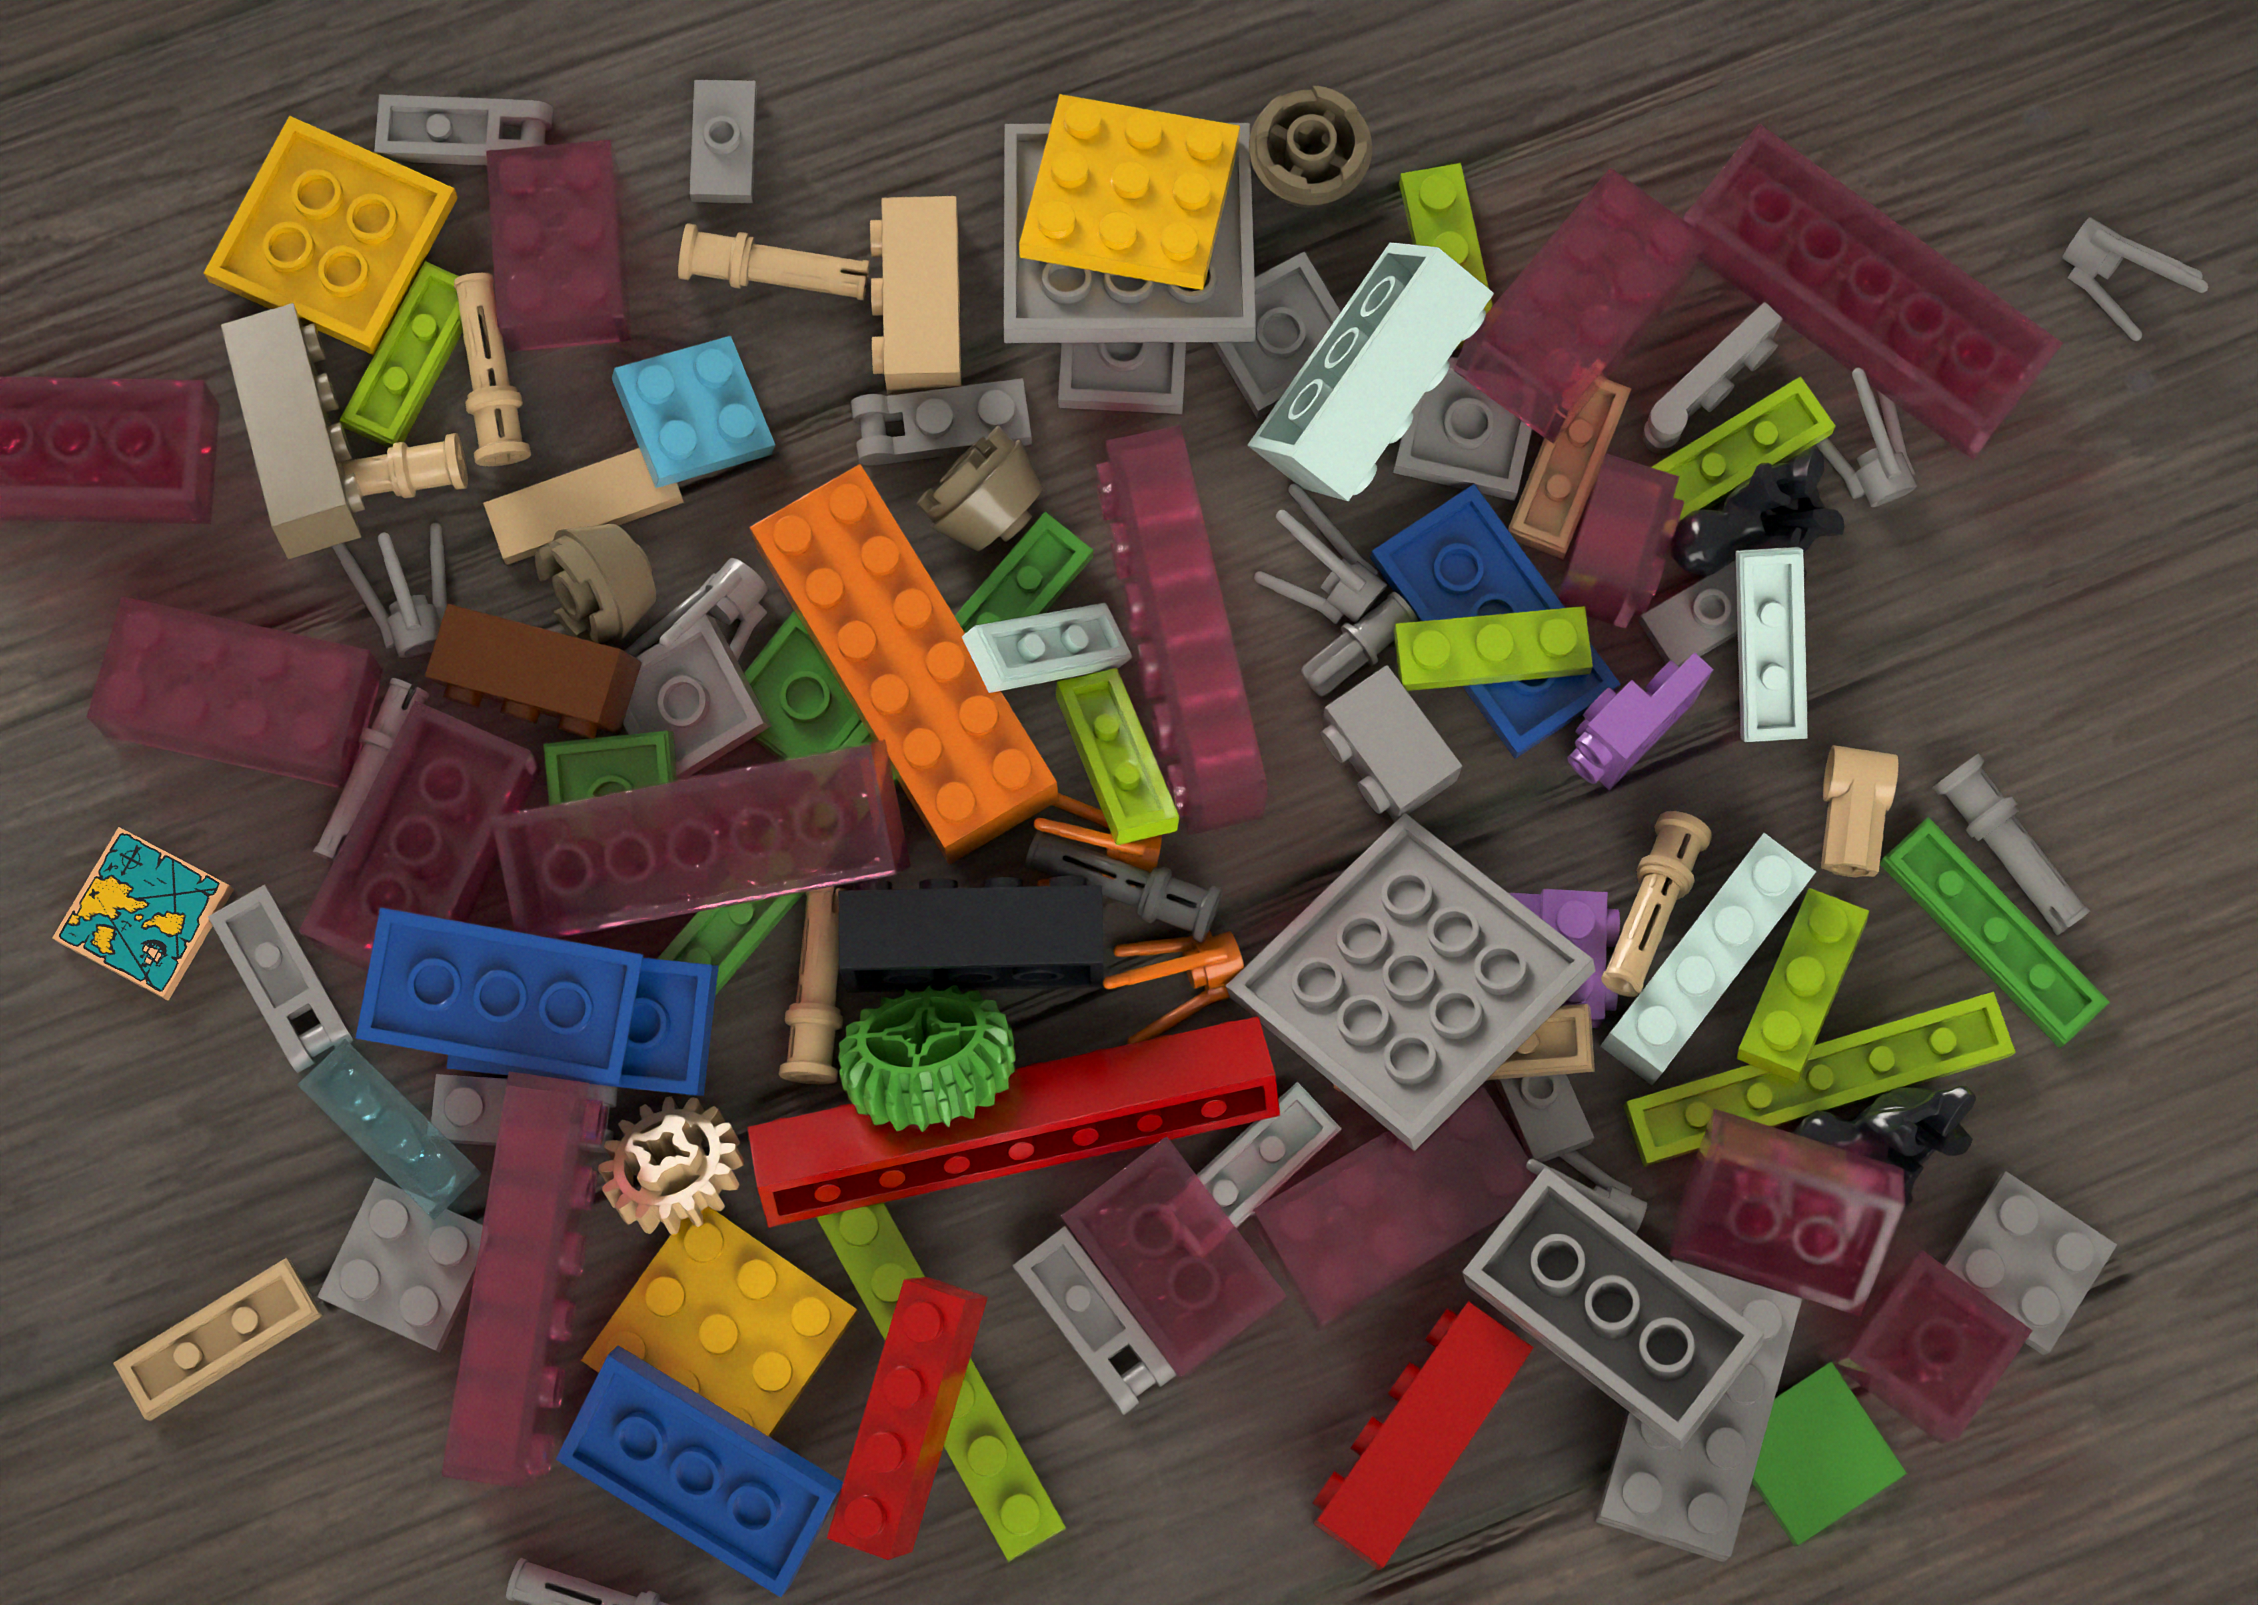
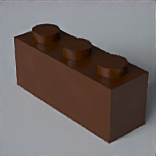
(532, 672)

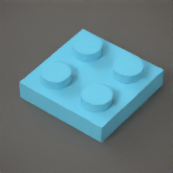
(693, 411)

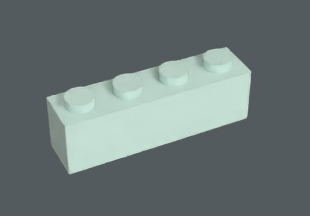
(1708, 959)

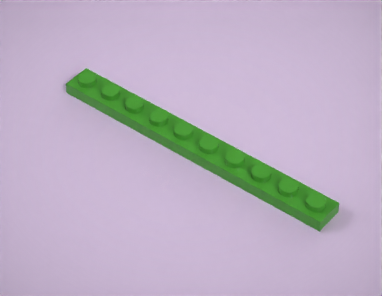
(1019, 587)

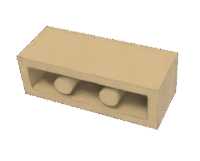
(917, 294)

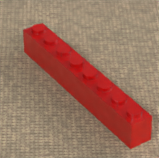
(1044, 1119)

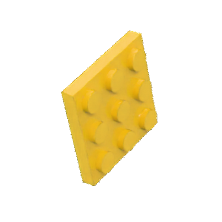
(1130, 192)
(331, 234)
(728, 1321)

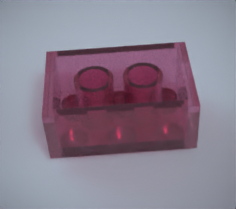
(558, 245)
(1787, 1212)
(1175, 1258)

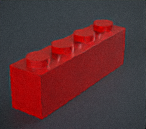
(907, 1417)
(1422, 1435)

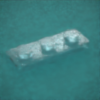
(389, 1129)

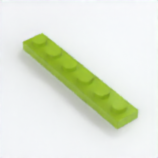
(1833, 1077)
(978, 1433)

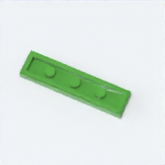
(1994, 932)

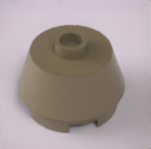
(1310, 147)
(984, 493)
(598, 581)

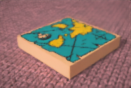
(143, 913)

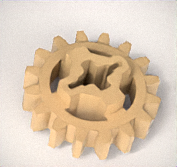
(671, 1165)

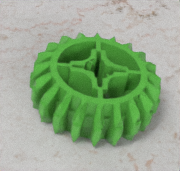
(927, 1057)

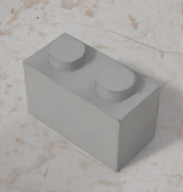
(1389, 745)

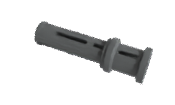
(1160, 891)

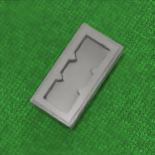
(723, 141)
(1695, 618)
(1545, 1115)

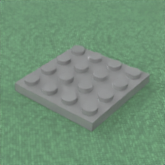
(1089, 306)
(1410, 980)

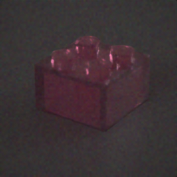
(1615, 548)
(1932, 1347)

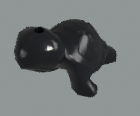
(1765, 512)
(1899, 1129)

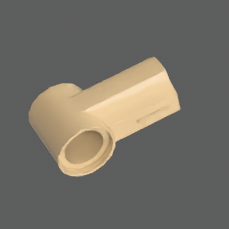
(1859, 793)

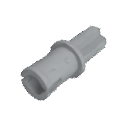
(1357, 645)

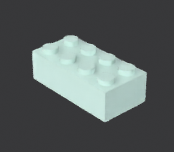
(1372, 370)

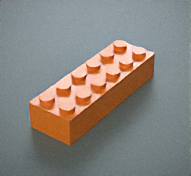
(904, 663)

